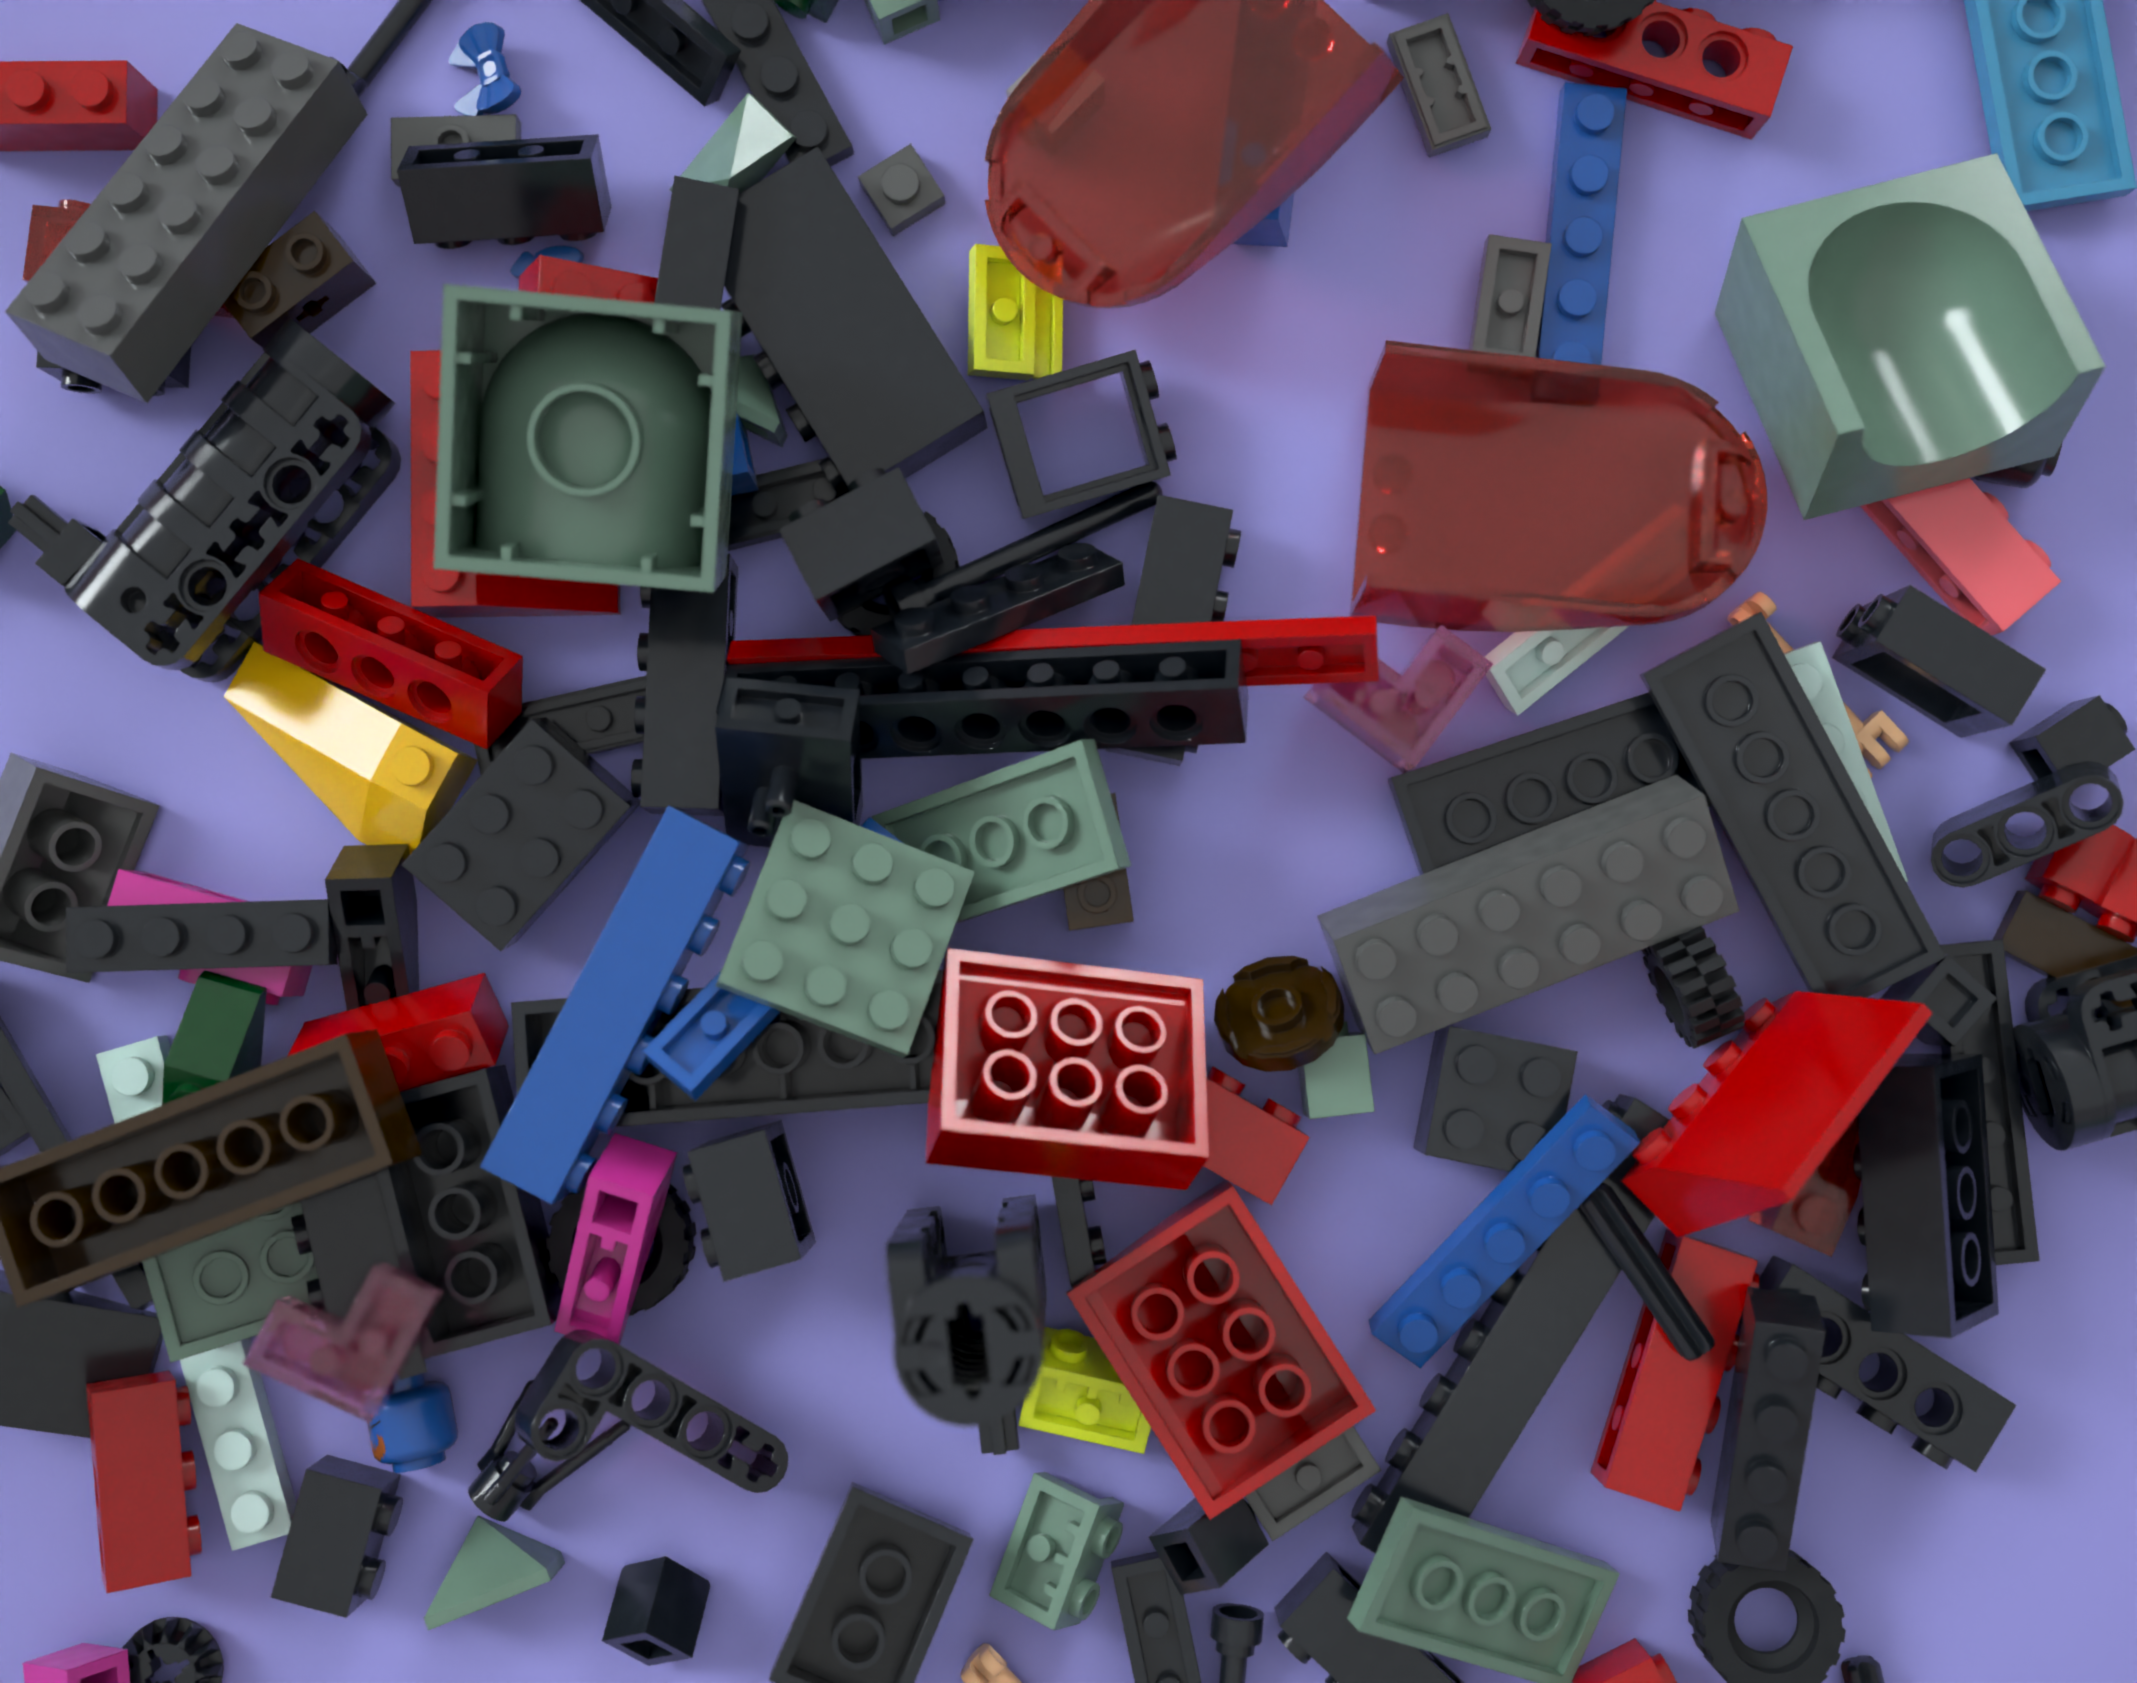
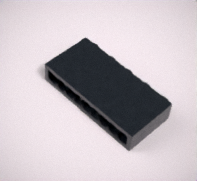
(842, 329)

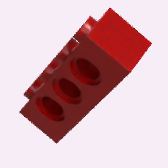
(1678, 82)
(391, 653)

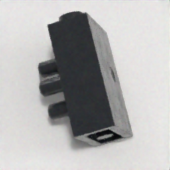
(784, 747)

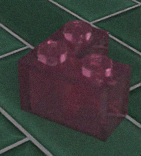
(1407, 709)
(351, 1359)

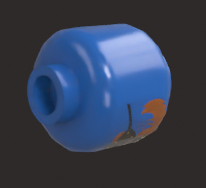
(414, 1425)

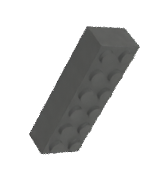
(189, 212)
(1529, 912)

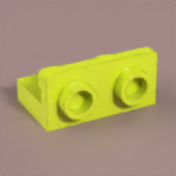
(1082, 1395)

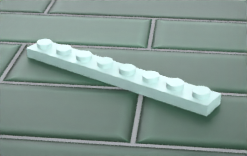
(224, 1393)

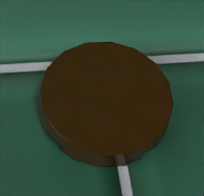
(1279, 1014)

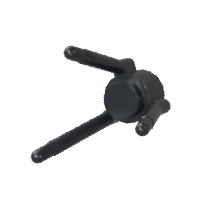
(508, 1478)

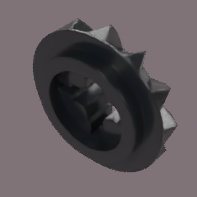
(174, 1641)

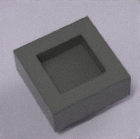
(902, 190)

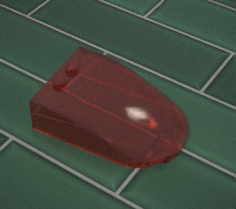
(1169, 137)
(1546, 494)

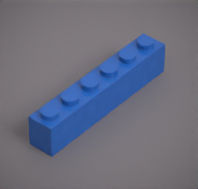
(615, 1007)

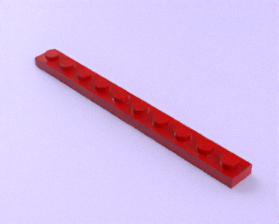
(1272, 649)

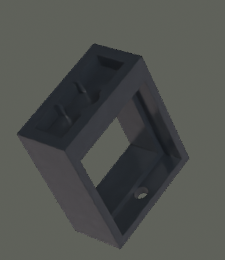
(1139, 388)
(1937, 662)

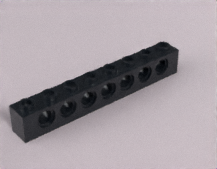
(1037, 698)

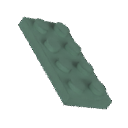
(1020, 828)
(1482, 1594)

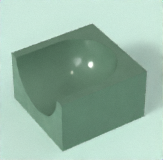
(1904, 336)
(585, 438)

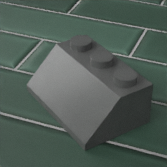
(59, 851)

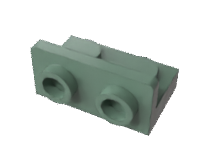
(1057, 1552)

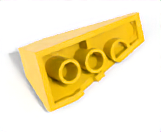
(359, 760)

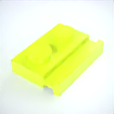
(1011, 321)

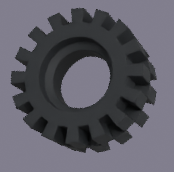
(1694, 987)

